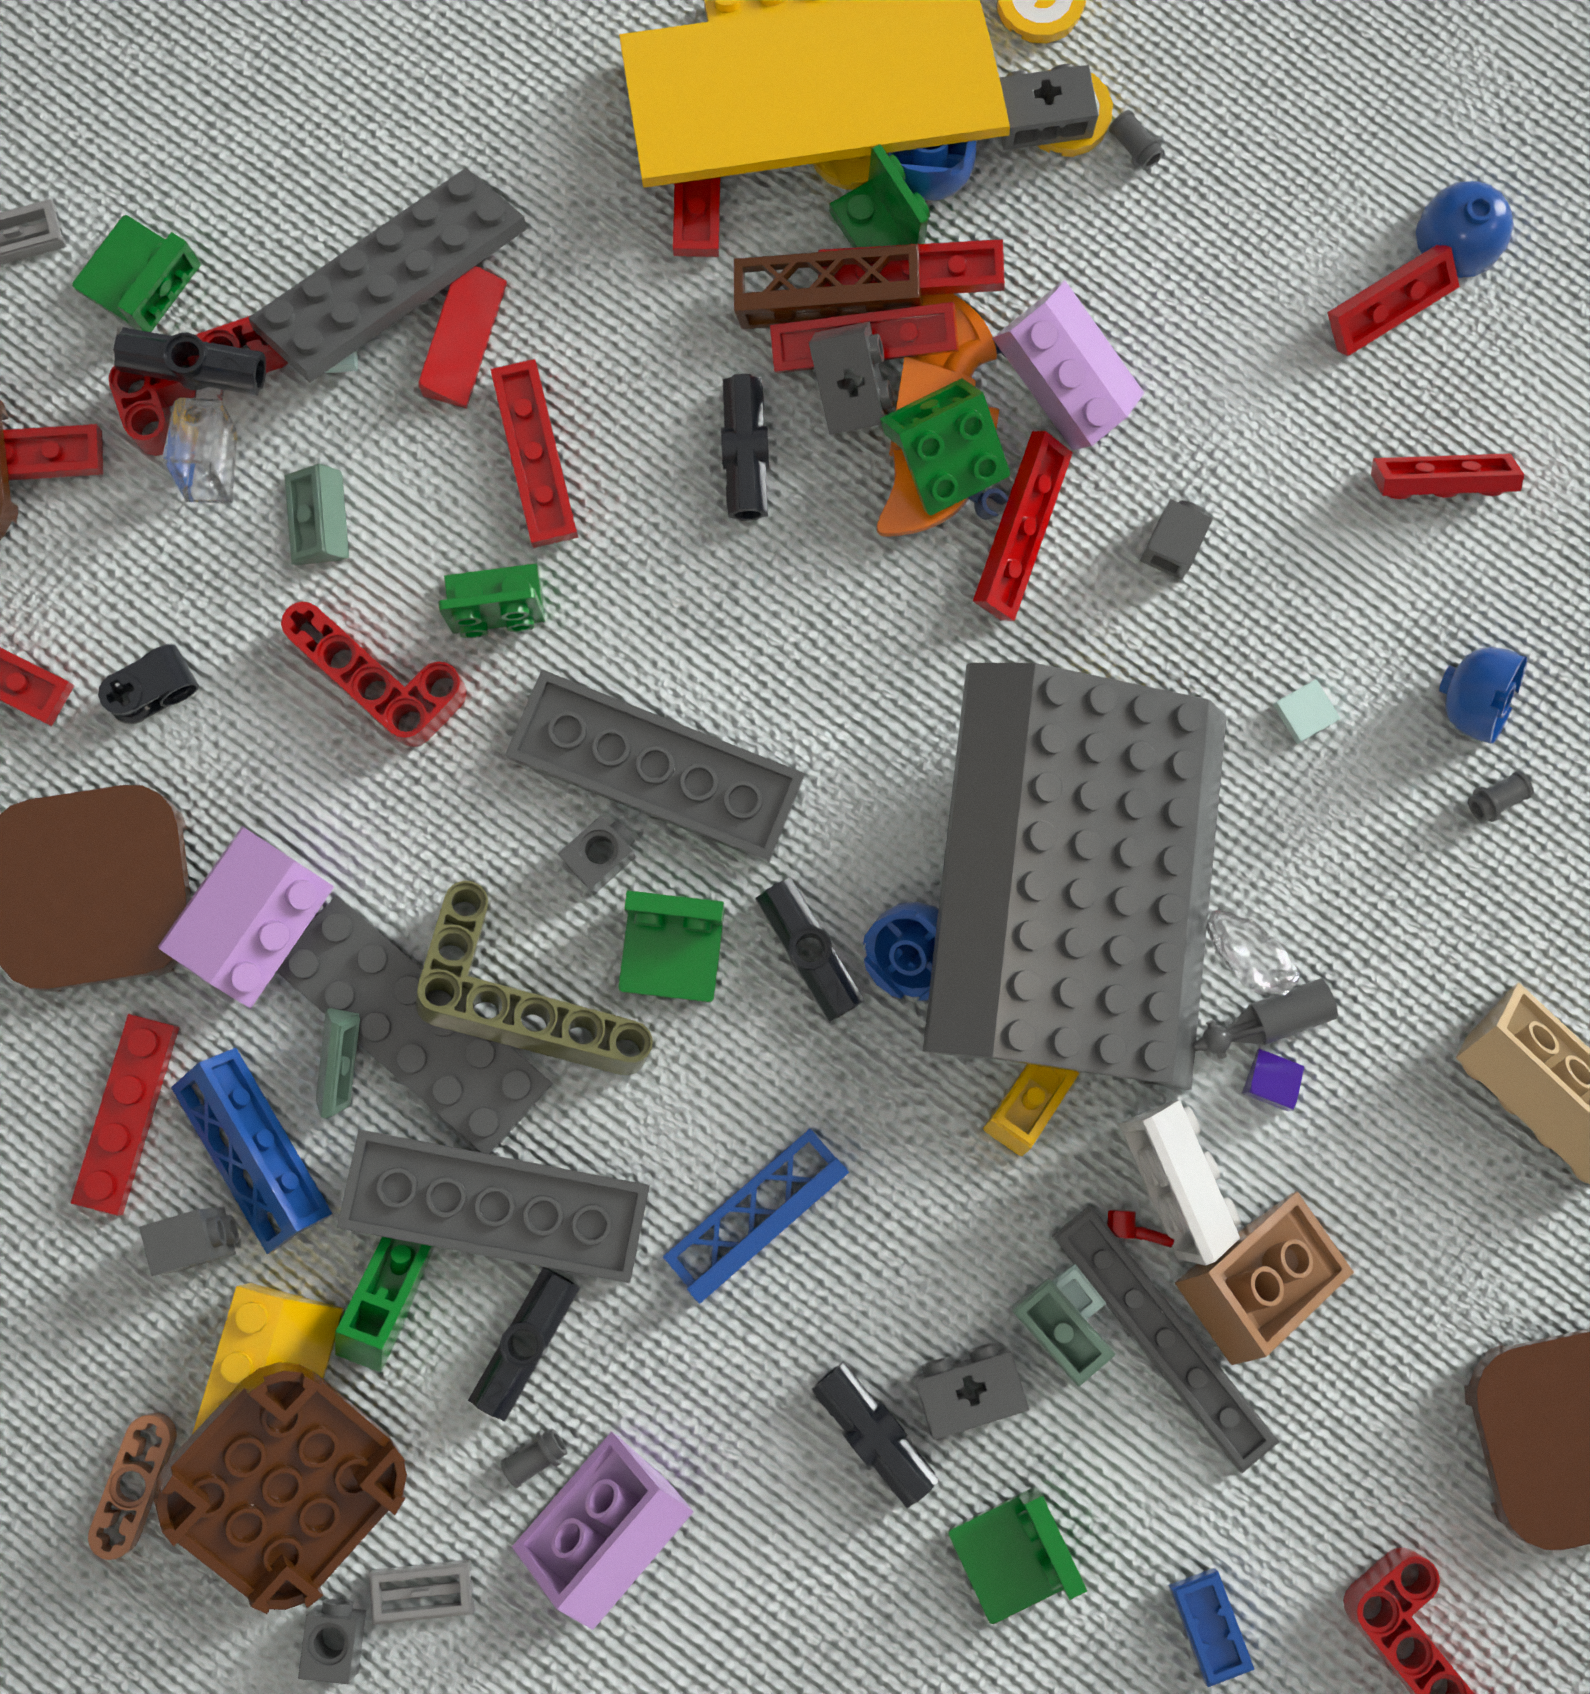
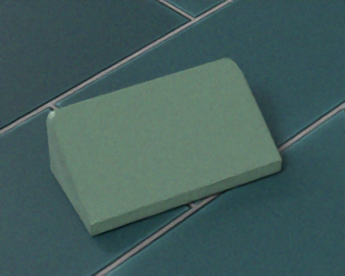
(316, 515)
(337, 1061)
(1063, 1332)

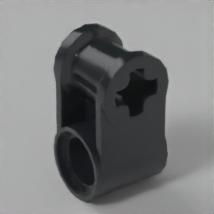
(153, 682)

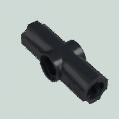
(164, 355)
(745, 447)
(793, 922)
(507, 1370)
(875, 1435)

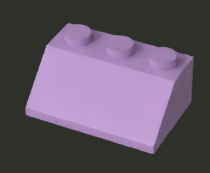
(1070, 367)
(245, 917)
(601, 1531)

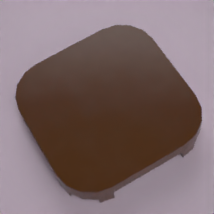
(90, 886)
(1536, 1436)
(279, 1486)

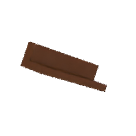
(819, 302)

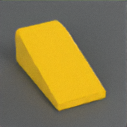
(1029, 1106)

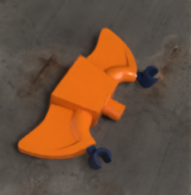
(920, 377)

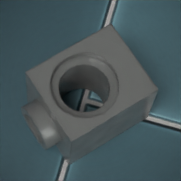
(1177, 538)
(595, 875)
(317, 1659)

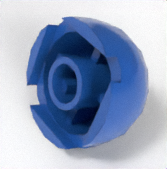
(938, 170)
(1471, 221)
(1482, 691)
(902, 949)

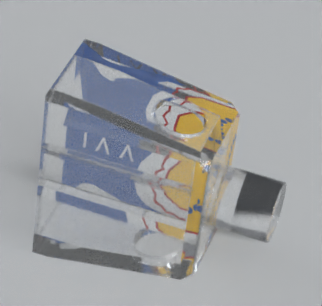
(202, 447)

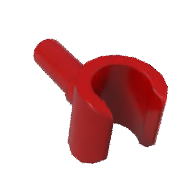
(1124, 1226)

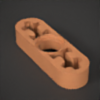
(131, 1524)

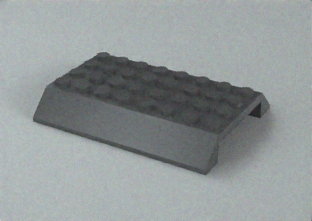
(1076, 874)

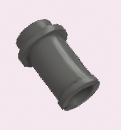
(1137, 140)
(1491, 801)
(534, 1457)

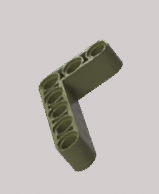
(514, 1003)

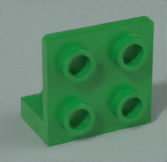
(883, 208)
(137, 273)
(948, 444)
(493, 600)
(671, 946)
(1015, 1556)

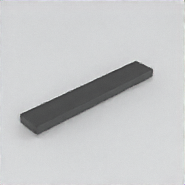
(1166, 1339)

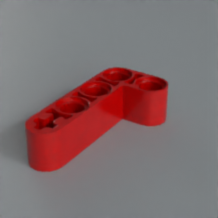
(157, 394)
(364, 670)
(1396, 1622)

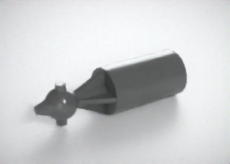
(1273, 1019)

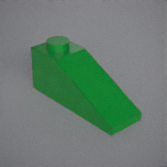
(381, 1302)

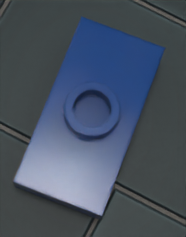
(1211, 1627)

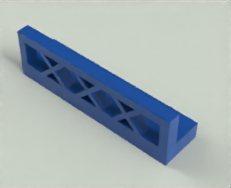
(255, 1145)
(768, 1229)

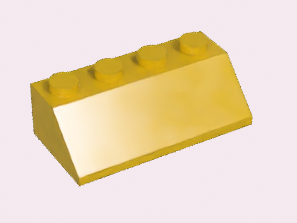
(268, 1329)

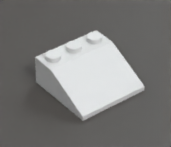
(1182, 1182)

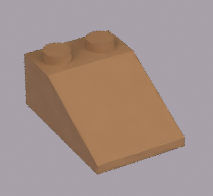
(1266, 1281)

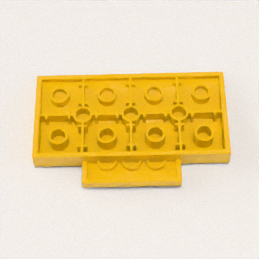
(808, 84)

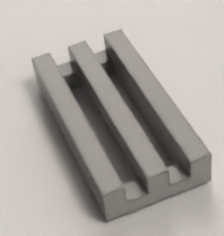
(31, 240)
(463, 1586)

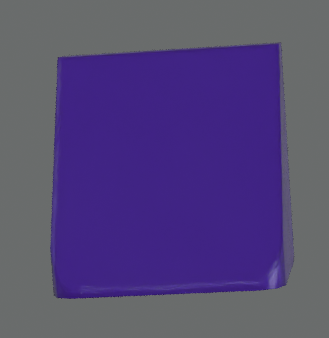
(1274, 1080)

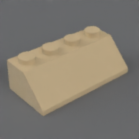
(1536, 1073)

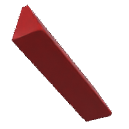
(462, 337)

